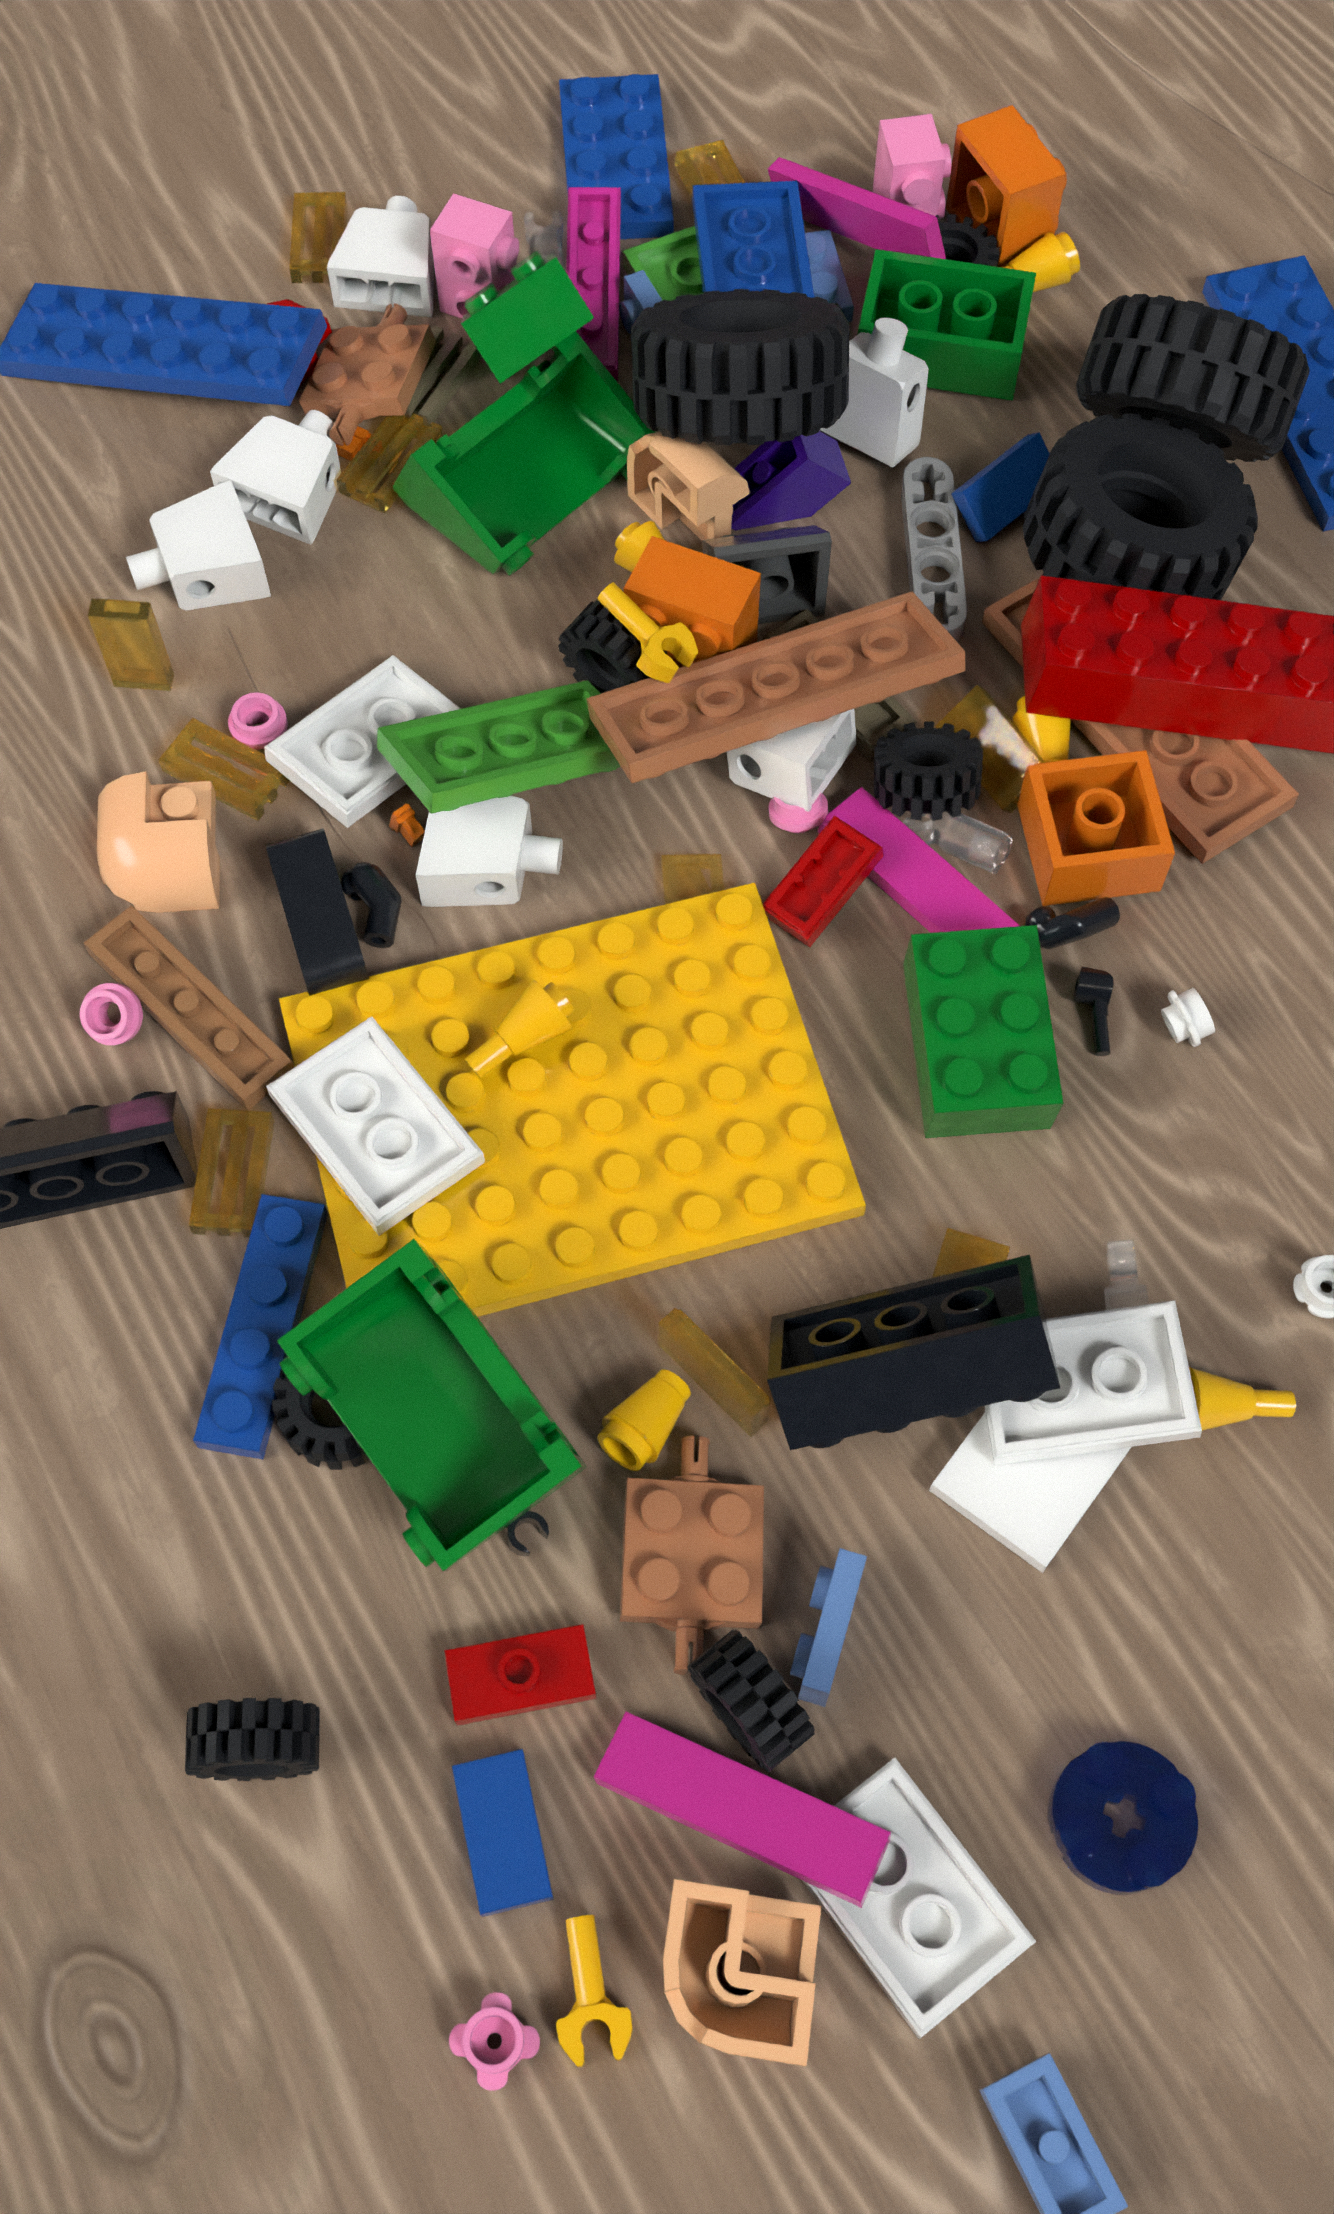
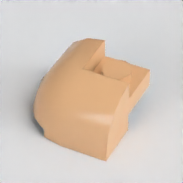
(685, 483)
(159, 844)
(742, 1970)

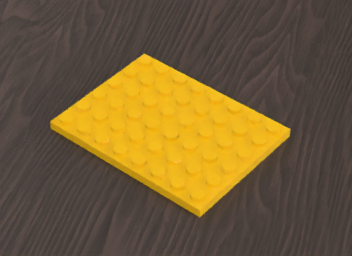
(633, 1142)

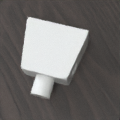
(384, 260)
(884, 395)
(284, 474)
(203, 552)
(796, 762)
(482, 854)

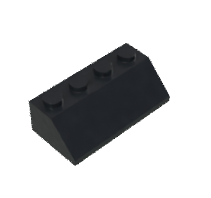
(95, 1158)
(911, 1354)

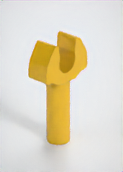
(653, 638)
(590, 1995)

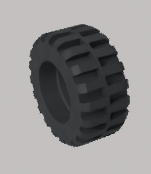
(740, 366)
(1197, 371)
(1140, 509)

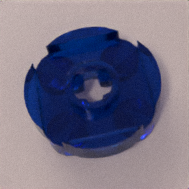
(1161, 1800)

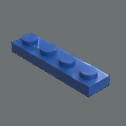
(264, 1308)

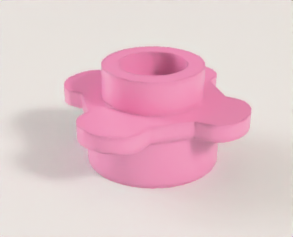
(471, 2041)

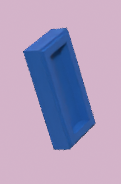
(1002, 488)
(502, 1833)

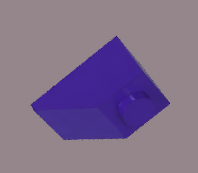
(789, 480)

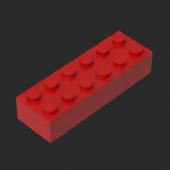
(1179, 664)

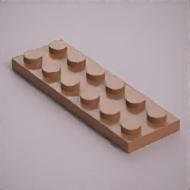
(775, 686)
(1206, 785)

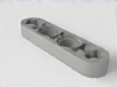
(937, 551)

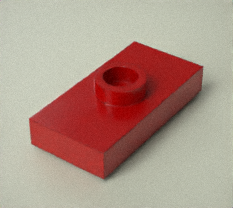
(822, 881)
(519, 1674)

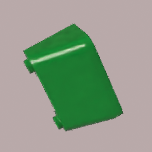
(525, 459)
(431, 1404)

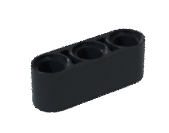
(316, 912)

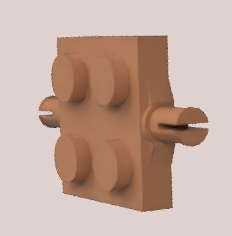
(368, 372)
(692, 1553)

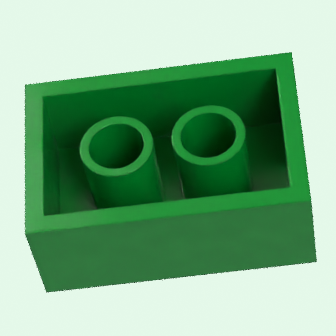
(525, 315)
(958, 317)
(982, 1032)

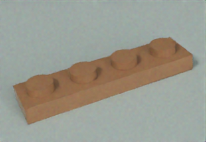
(189, 1007)

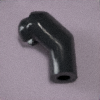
(384, 902)
(1074, 924)

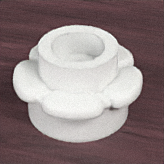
(1187, 1017)
(1308, 1289)

